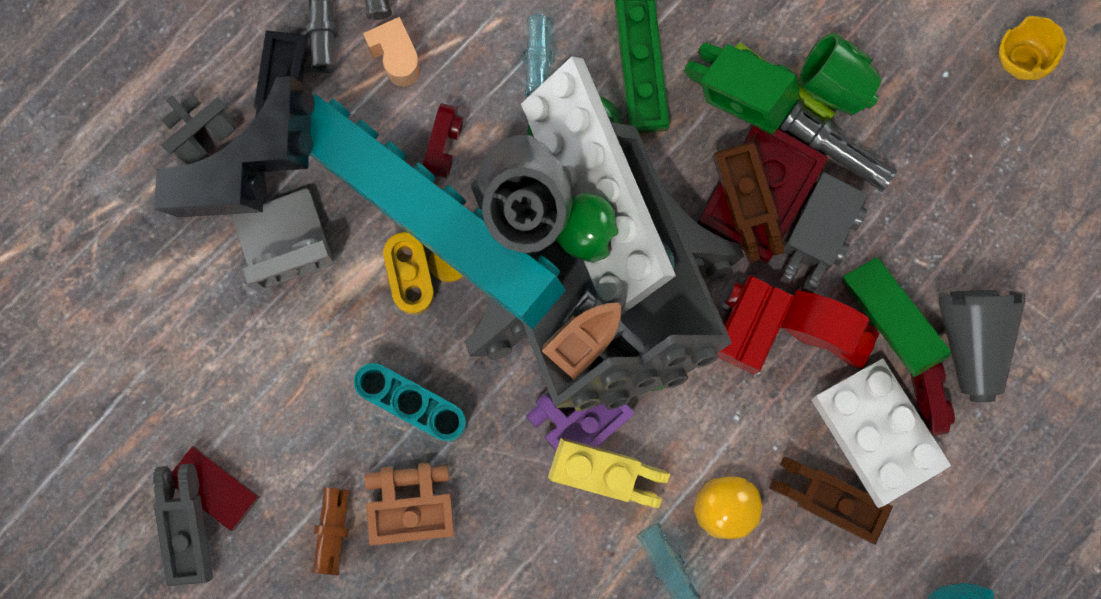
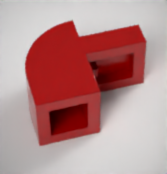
(831, 326)

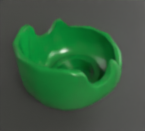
(589, 228)

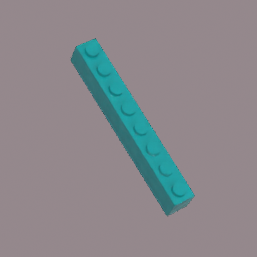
(431, 214)

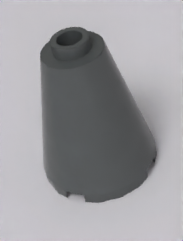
(982, 338)

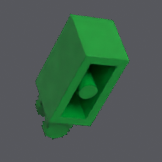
(745, 85)

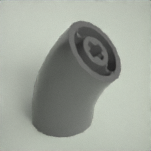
(524, 194)

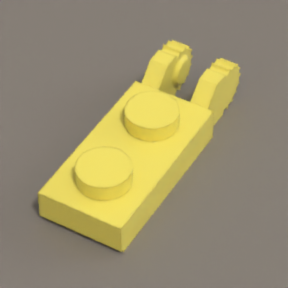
(604, 472)

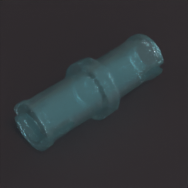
(538, 53)
(666, 563)

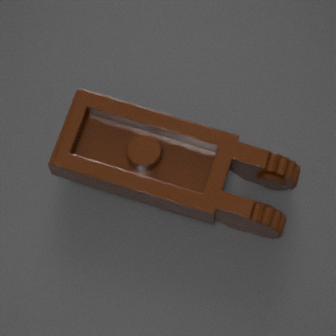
(748, 197)
(834, 501)

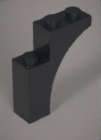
(235, 176)

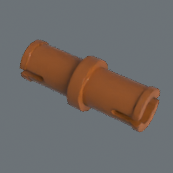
(331, 531)

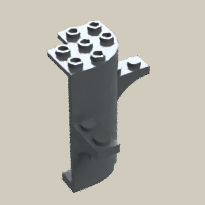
(674, 320)

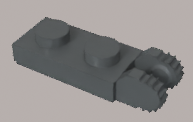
(181, 527)

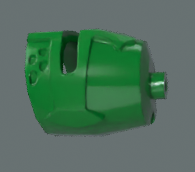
(840, 75)

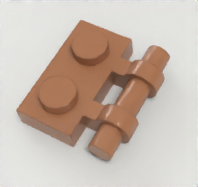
(409, 518)

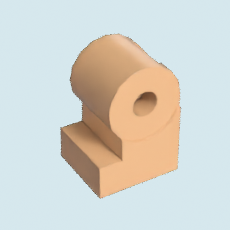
(397, 50)

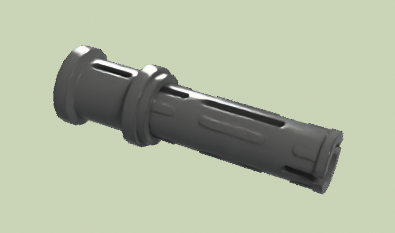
(822, 136)

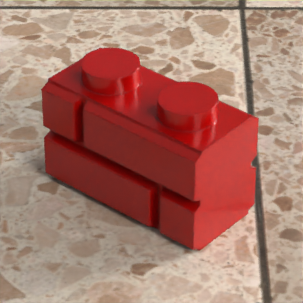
(753, 322)

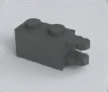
(822, 229)

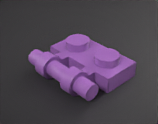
(585, 426)

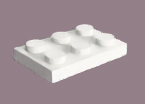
(880, 433)

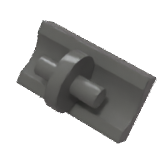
(182, 141)

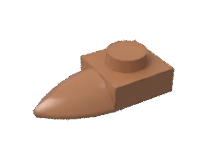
(583, 338)

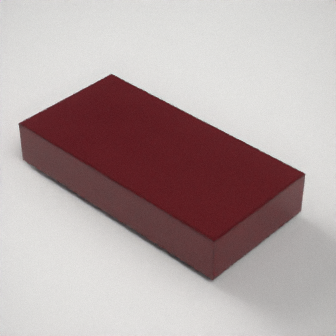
(220, 492)

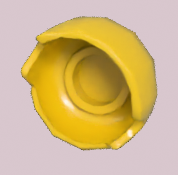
(1032, 48)
(728, 507)

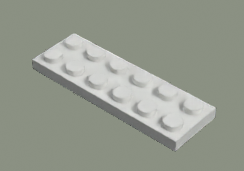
(577, 130)

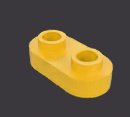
(409, 274)

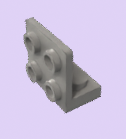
(282, 241)

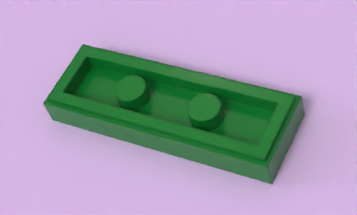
(896, 317)

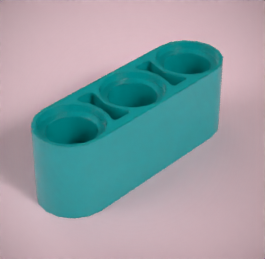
(392, 394)

